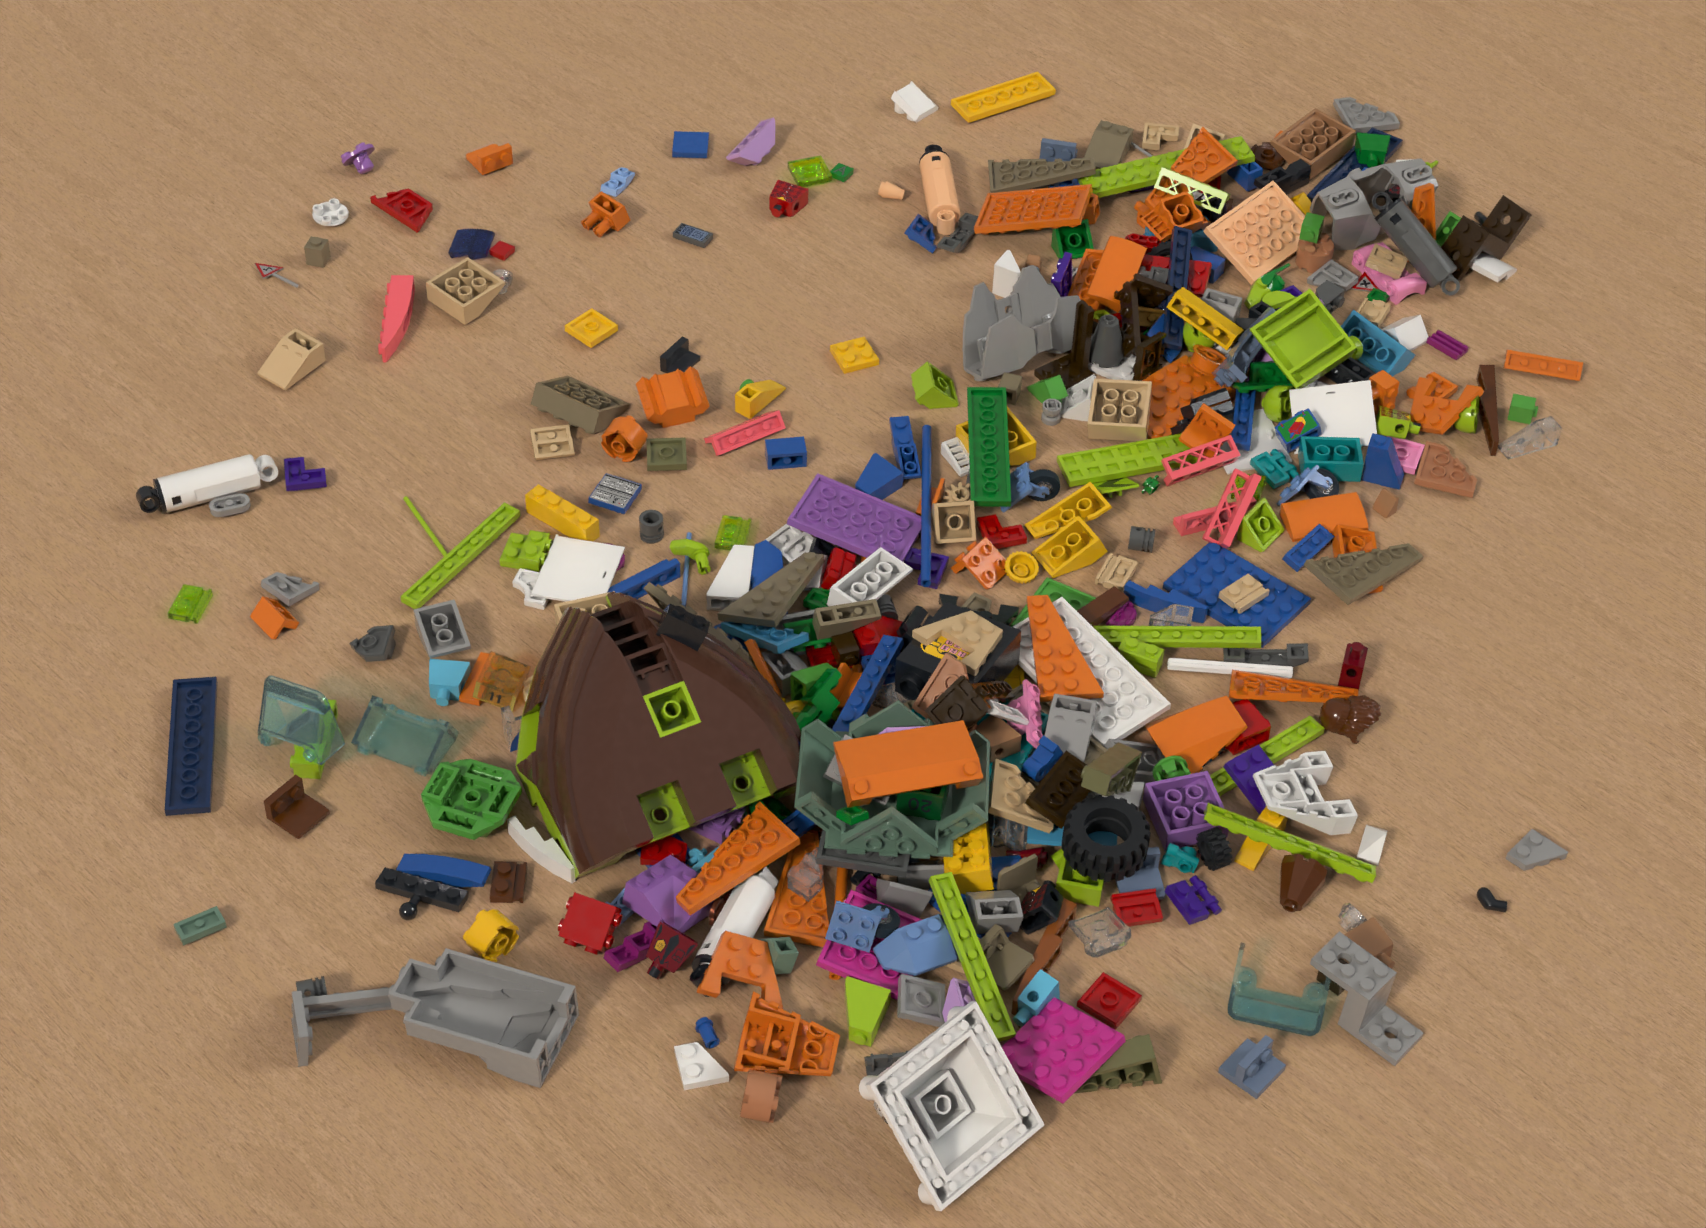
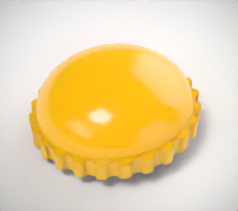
(1021, 567)

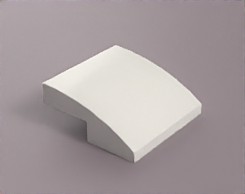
(1492, 267)
(790, 542)
(1007, 713)

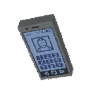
(693, 235)

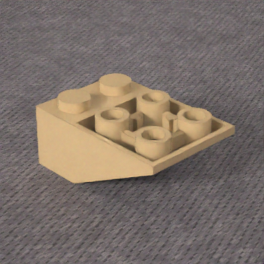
(292, 359)

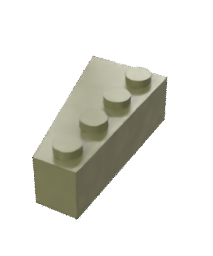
(1112, 770)
(1129, 1064)

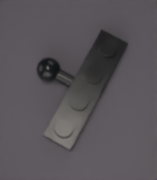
(419, 890)

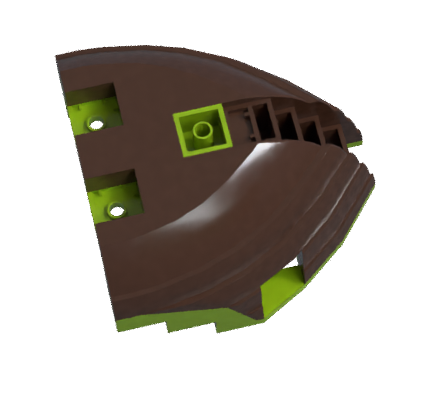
(642, 727)

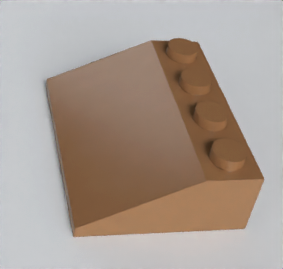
(1315, 140)

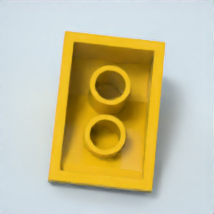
(1069, 549)

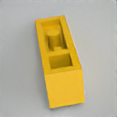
(1253, 852)

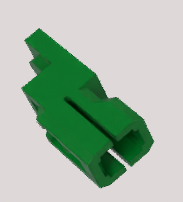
(819, 700)

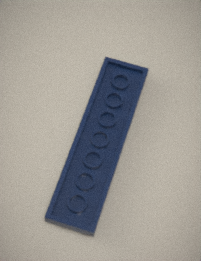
(1350, 162)
(191, 746)

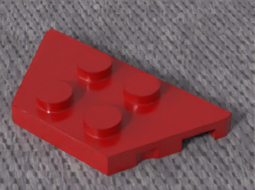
(405, 207)

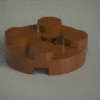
(1269, 162)

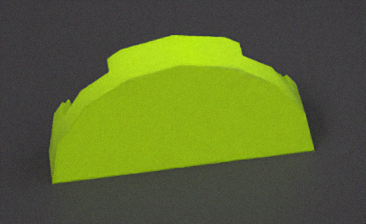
(1277, 298)

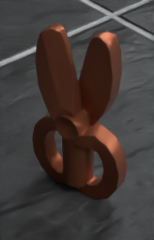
(717, 907)

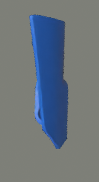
(766, 562)

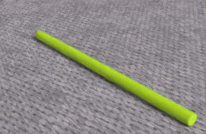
(425, 526)

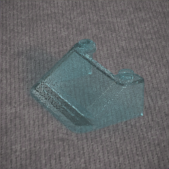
(298, 717)

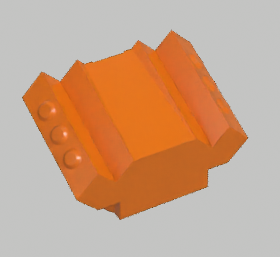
(1174, 211)
(673, 397)

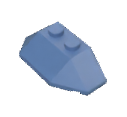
(917, 947)

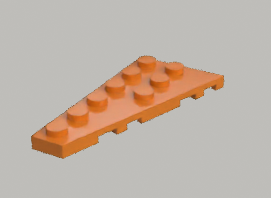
(1202, 161)
(1267, 687)
(743, 853)
(790, 913)

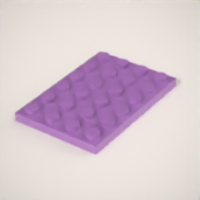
(854, 519)

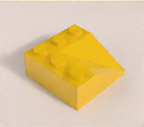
(1021, 443)

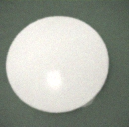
(330, 213)

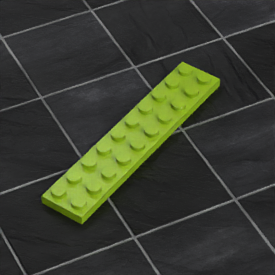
(1145, 171)

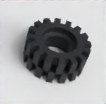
(1214, 848)

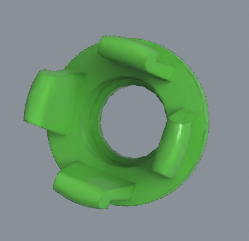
(1173, 766)

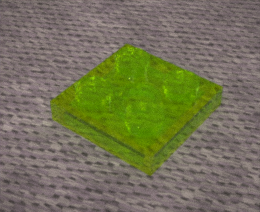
(809, 171)

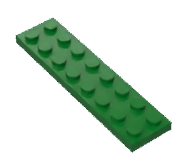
(988, 447)

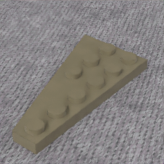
(1034, 173)
(1360, 572)

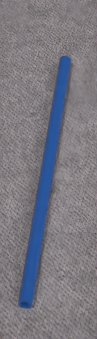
(926, 506)

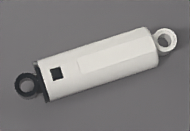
(206, 483)
(740, 915)

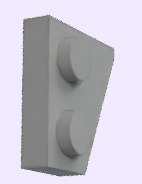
(1334, 273)
(288, 588)
(1534, 851)

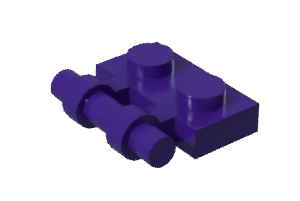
(1188, 903)

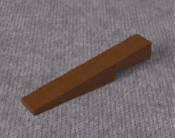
(1488, 406)
(1103, 606)

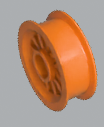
(1205, 359)

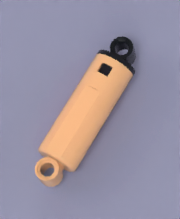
(939, 189)

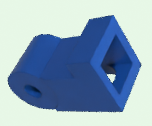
(1042, 759)

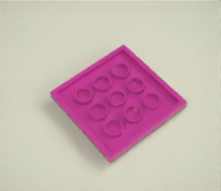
(860, 964)
(1061, 1049)

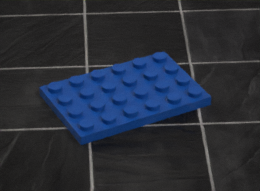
(1216, 569)

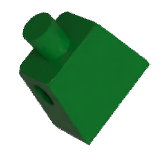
(1371, 148)

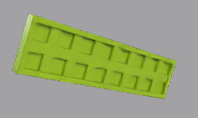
(1121, 460)

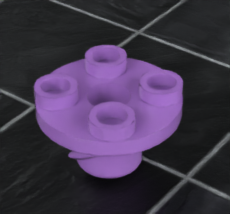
(359, 158)

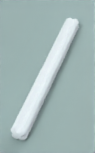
(1223, 667)

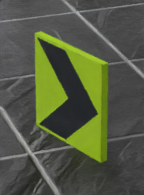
(1115, 485)

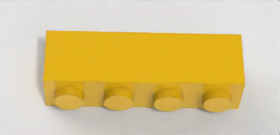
(1205, 318)
(561, 514)

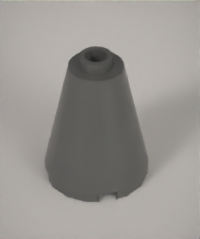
(1107, 343)

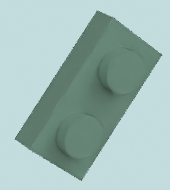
(200, 925)

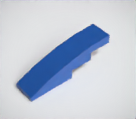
(1157, 599)
(445, 870)

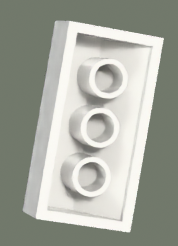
(869, 579)

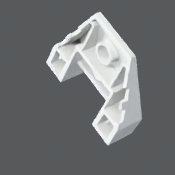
(1294, 793)

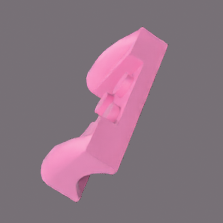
(1395, 288)

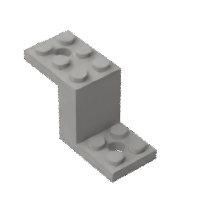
(1365, 1005)

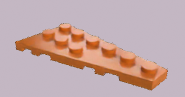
(1056, 656)

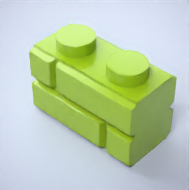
(1142, 656)

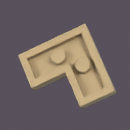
(1155, 132)

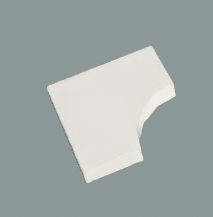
(525, 582)

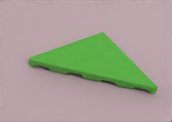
(1056, 590)

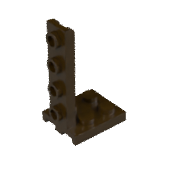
(1134, 294)
(1146, 354)
(1074, 366)
(968, 701)

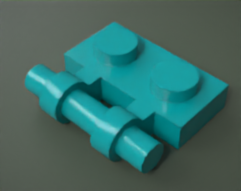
(1270, 467)

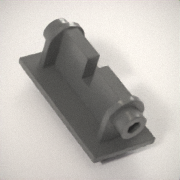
(878, 1063)

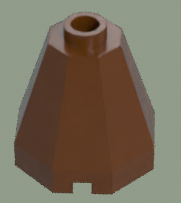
(1300, 881)

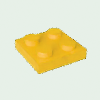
(591, 328)
(854, 355)

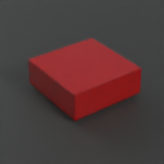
(502, 250)

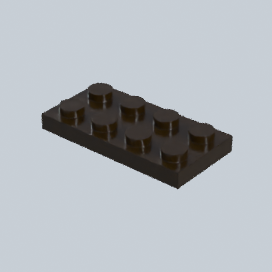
(1059, 790)

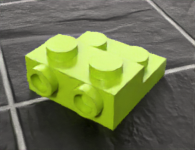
(526, 551)

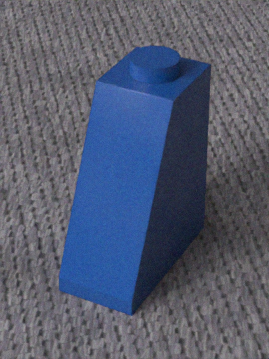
(1382, 463)
(880, 478)

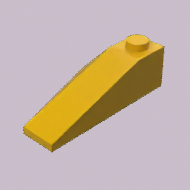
(1085, 502)

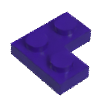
(300, 479)
(938, 565)

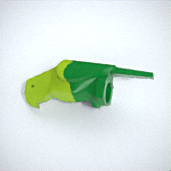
(1265, 284)

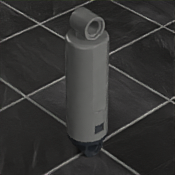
(1416, 243)

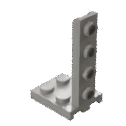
(328, 1006)

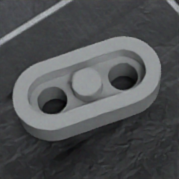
(229, 505)

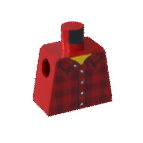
(787, 199)

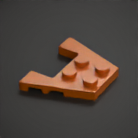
(1439, 413)
(744, 961)

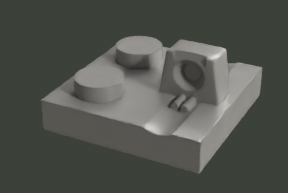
(920, 1000)

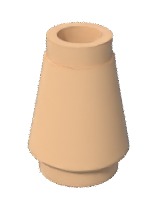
(890, 191)

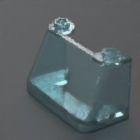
(403, 737)

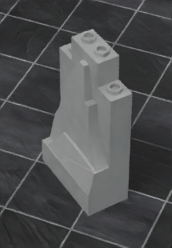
(489, 1011)

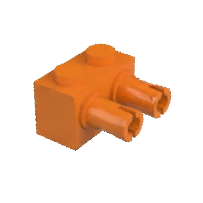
(608, 211)
(1384, 390)

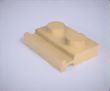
(1386, 261)
(1374, 310)
(1116, 572)
(1243, 593)

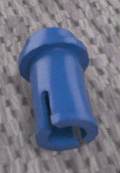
(705, 1028)

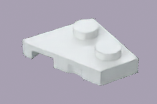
(698, 1067)

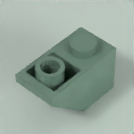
(782, 954)

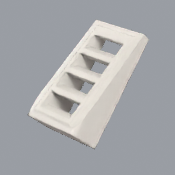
(952, 447)

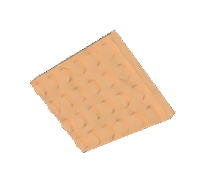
(1258, 232)

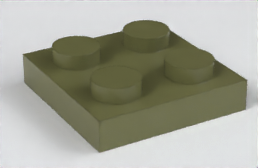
(666, 454)

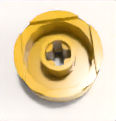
(491, 935)

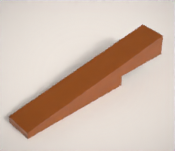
(1048, 948)

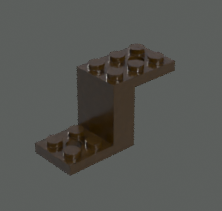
(1491, 236)

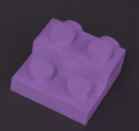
(722, 826)

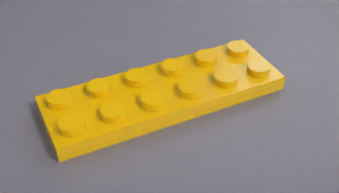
(1003, 97)

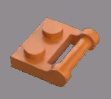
(1443, 387)

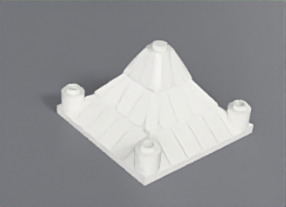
(954, 1105)

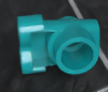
(1183, 859)

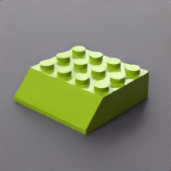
(1304, 339)

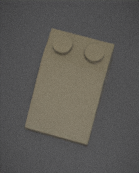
(1109, 144)

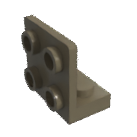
(1019, 877)

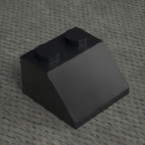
(683, 626)

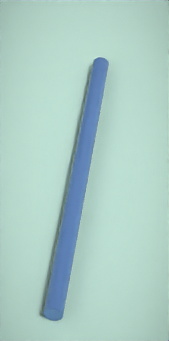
(685, 575)

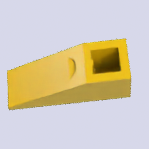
(756, 396)

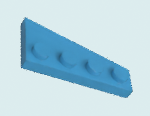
(766, 637)

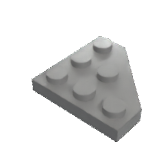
(1364, 116)

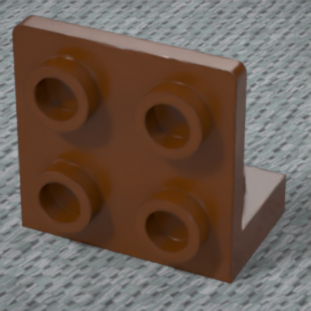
(294, 809)

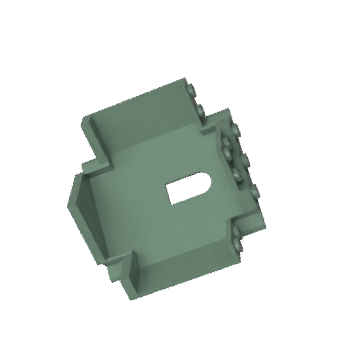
(886, 829)

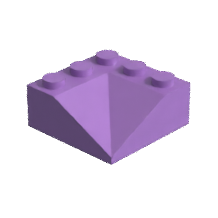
(1179, 806)
(655, 892)

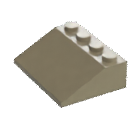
(577, 403)

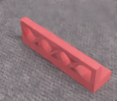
(746, 432)
(1202, 467)
(1239, 509)
(1199, 520)

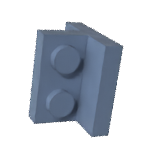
(1057, 149)
(1253, 1066)

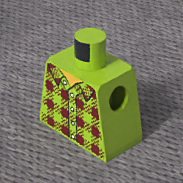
(1388, 421)

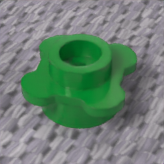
(1151, 485)

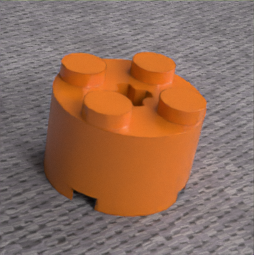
(623, 438)

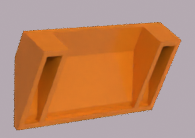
(907, 762)

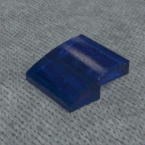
(472, 243)

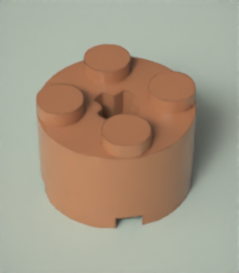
(1314, 255)
(760, 1096)

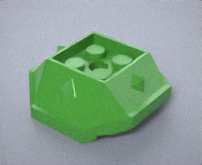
(470, 797)

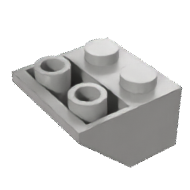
(1224, 303)
(782, 666)
(994, 908)

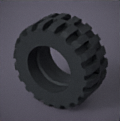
(1101, 860)

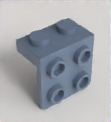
(1146, 878)

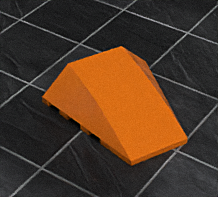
(1198, 732)
(784, 1042)

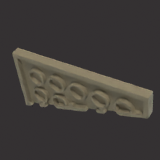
(774, 597)

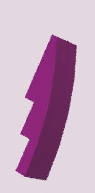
(632, 950)

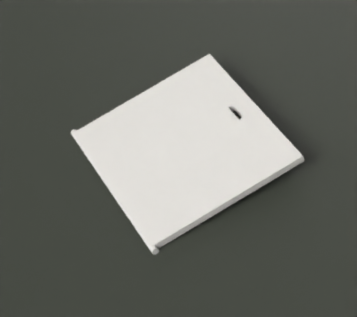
(1341, 414)
(1262, 440)
(577, 569)

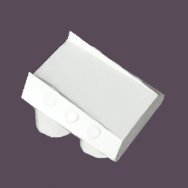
(913, 103)

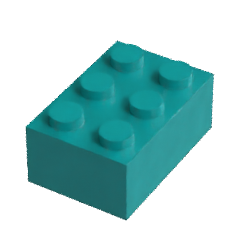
(1336, 454)

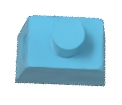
(447, 679)
(1036, 997)

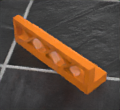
(1543, 365)

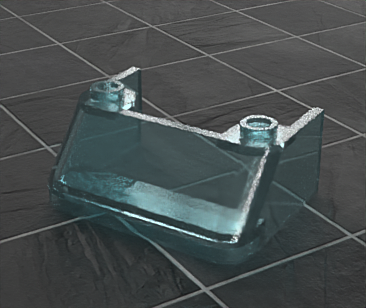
(1274, 1008)

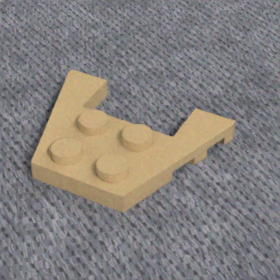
(966, 631)

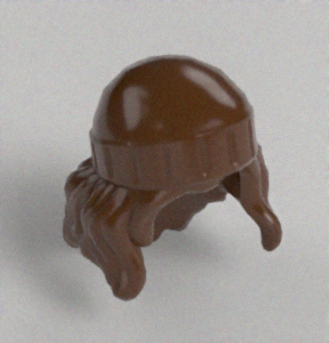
(1349, 715)

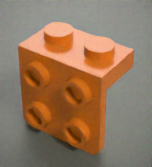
(491, 158)
(1204, 428)
(983, 562)

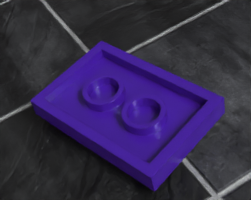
(1063, 278)
(1242, 770)

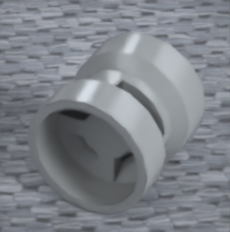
(1051, 412)

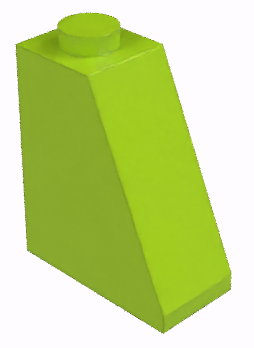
(865, 1009)

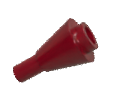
(1040, 853)

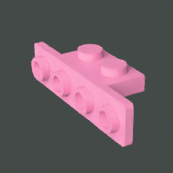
(1030, 707)

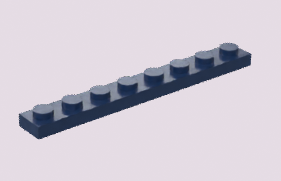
(1177, 279)

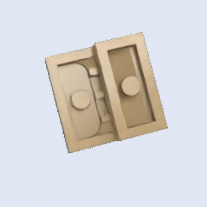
(552, 442)

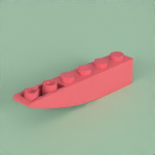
(396, 314)

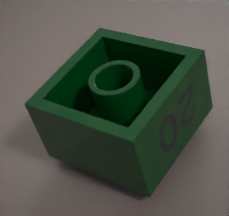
(923, 803)

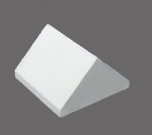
(1005, 275)
(1408, 332)
(1077, 403)

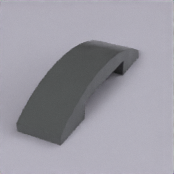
(961, 236)
(1291, 656)

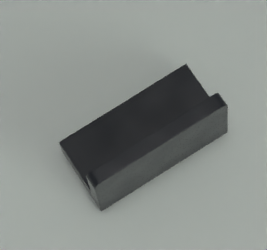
(678, 357)

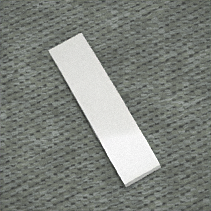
(545, 853)

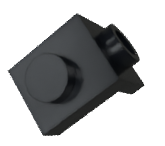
(821, 546)

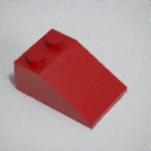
(869, 635)

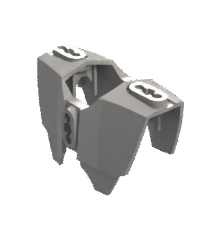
(1350, 198)
(1032, 324)

